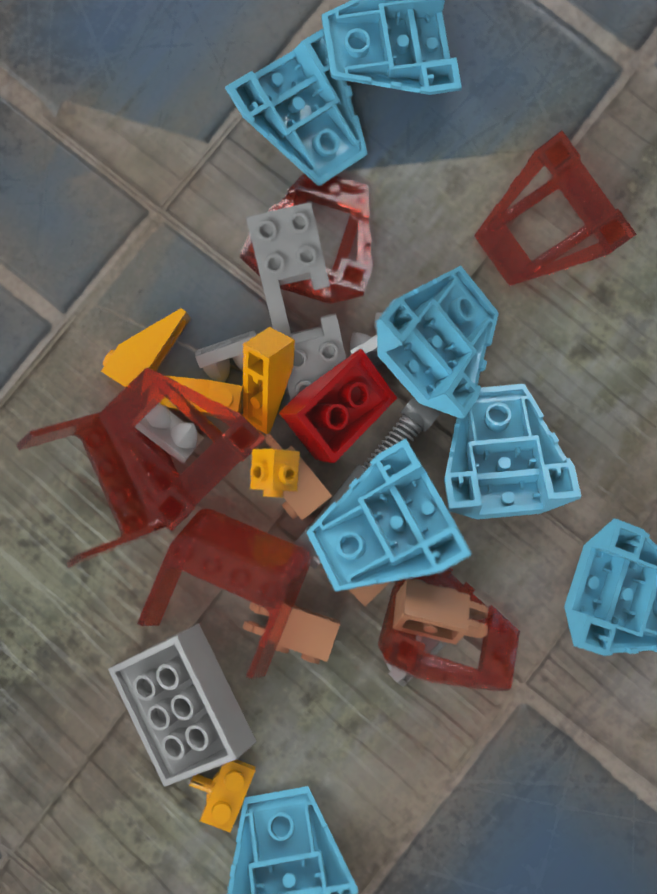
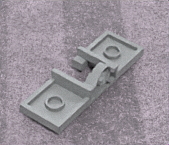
(288, 252)

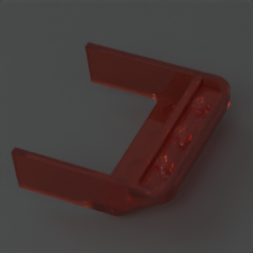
(112, 473)
(239, 561)

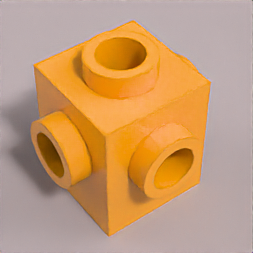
(274, 471)

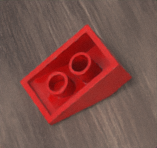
(338, 407)

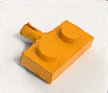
(224, 793)

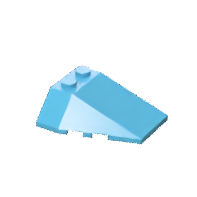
(391, 45)
(303, 110)
(438, 341)
(507, 459)
(387, 526)
(615, 592)
(287, 848)

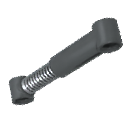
(413, 421)

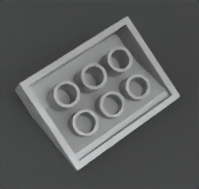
(182, 706)

